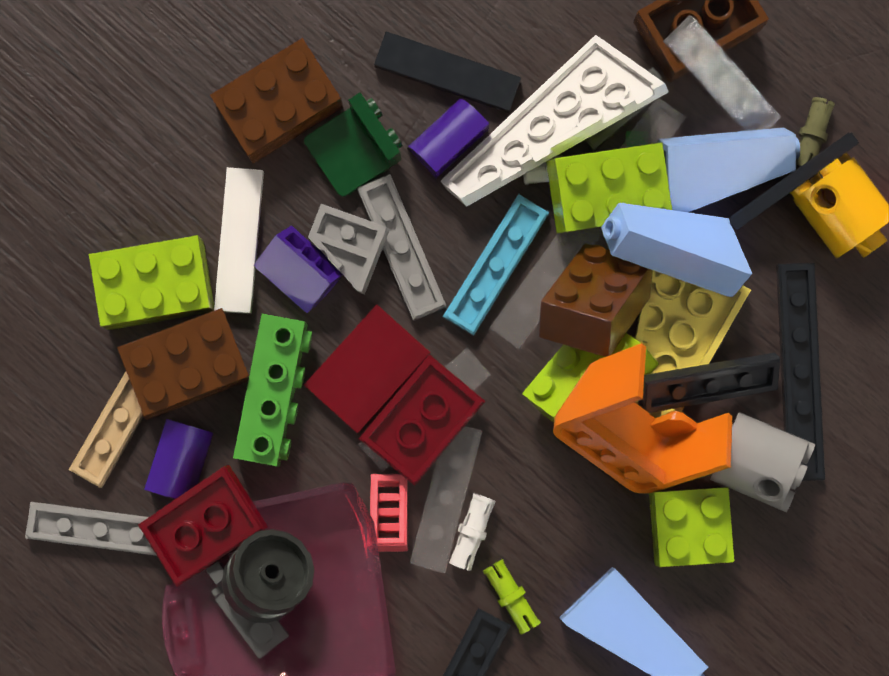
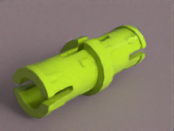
(511, 596)

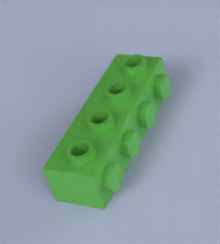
(271, 390)

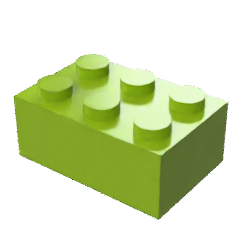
(592, 184)
(151, 282)
(564, 371)

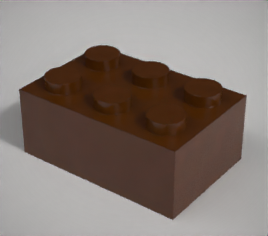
(724, 21)
(277, 100)
(594, 301)
(183, 364)

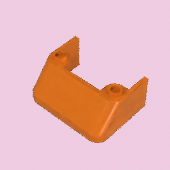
(627, 440)

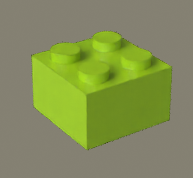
(691, 527)

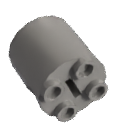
(765, 462)

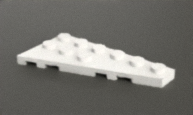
(572, 105)

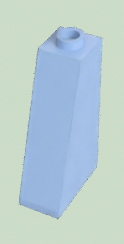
(723, 164)
(679, 245)
(630, 628)

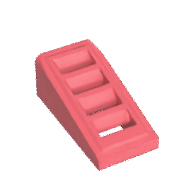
(390, 480)

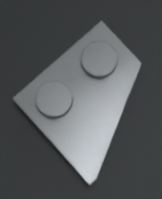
(349, 243)

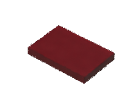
(367, 368)
(422, 420)
(202, 525)

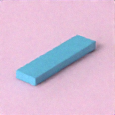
(496, 265)

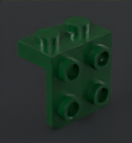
(354, 146)

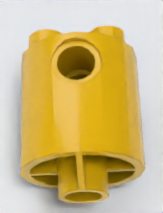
(851, 214)

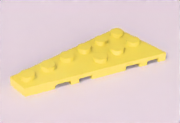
(684, 323)

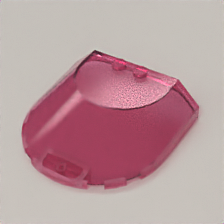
(332, 631)

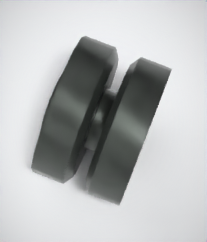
(268, 576)

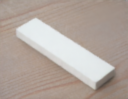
(239, 240)

